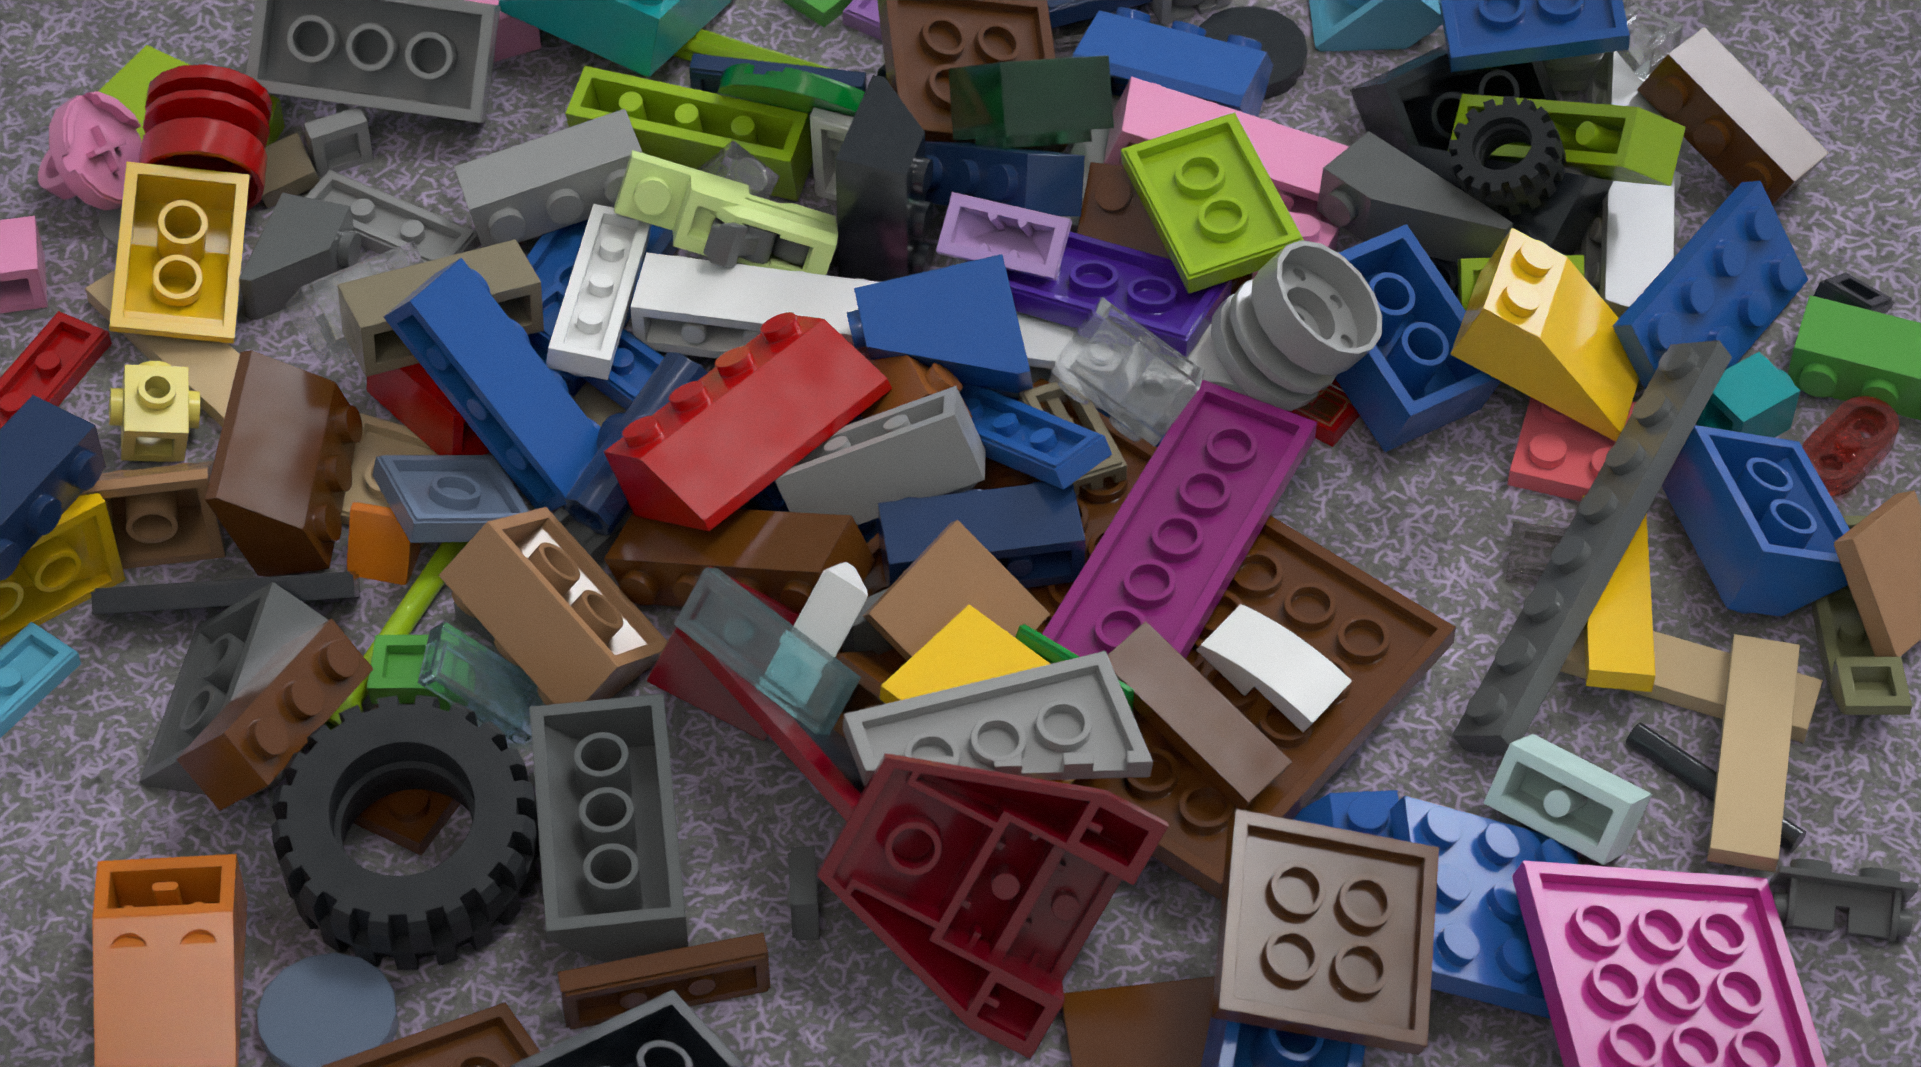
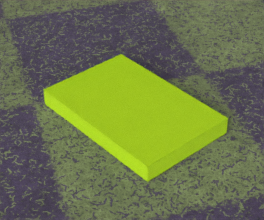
(1210, 201)

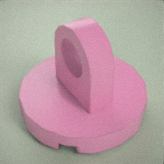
(89, 150)

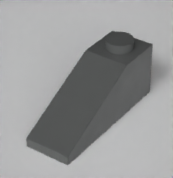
(1381, 189)

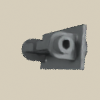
(1870, 898)

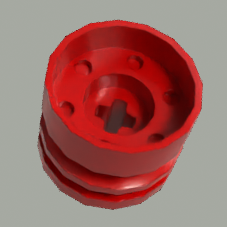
(208, 122)

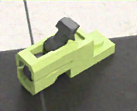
(723, 219)

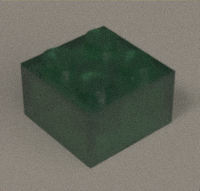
(1031, 101)

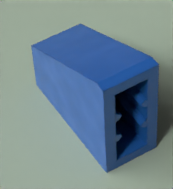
(949, 318)

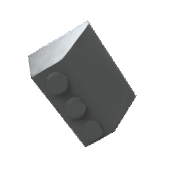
(217, 666)

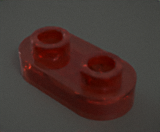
(1842, 448)

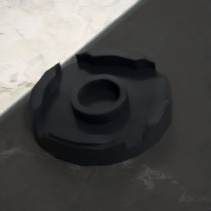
(1275, 32)

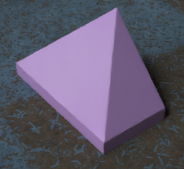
(984, 228)

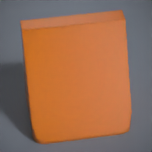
(379, 545)

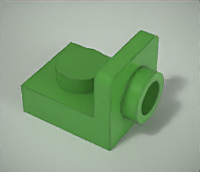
(397, 668)

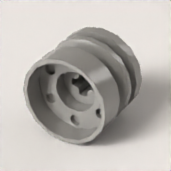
(1296, 325)

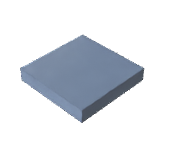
(446, 494)

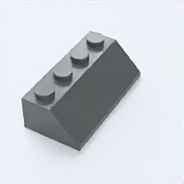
(608, 827)

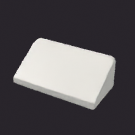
(833, 607)

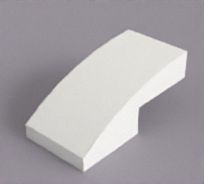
(1283, 667)

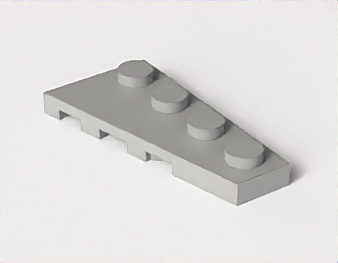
(1027, 723)

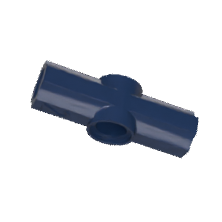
(597, 495)

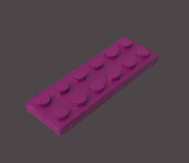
(1185, 524)

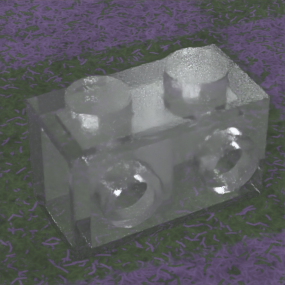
(1127, 373)

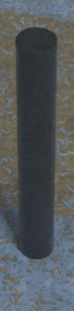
(1694, 773)

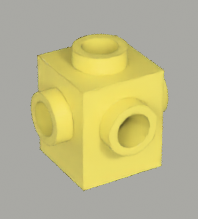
(154, 412)

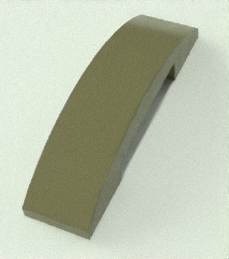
(1853, 673)

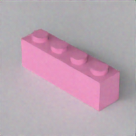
(1289, 155)

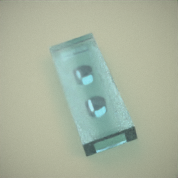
(767, 651)

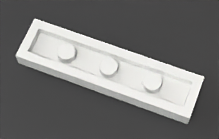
(598, 294)

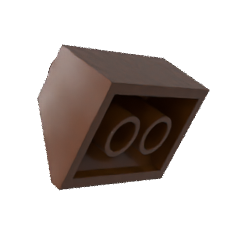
(283, 465)

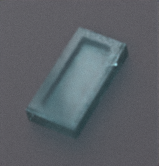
(480, 680)

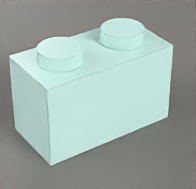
(1567, 798)

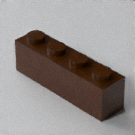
(763, 549)

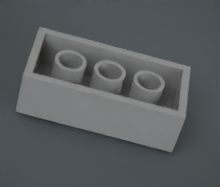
(378, 53)

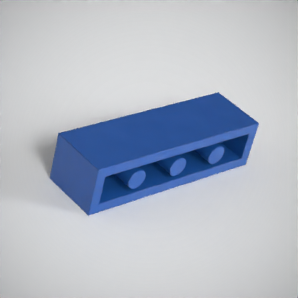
(497, 382)

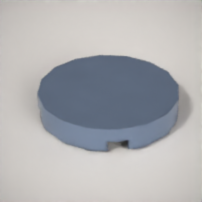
(326, 1011)

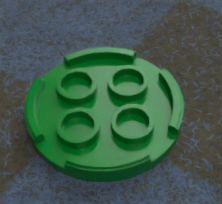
(790, 89)

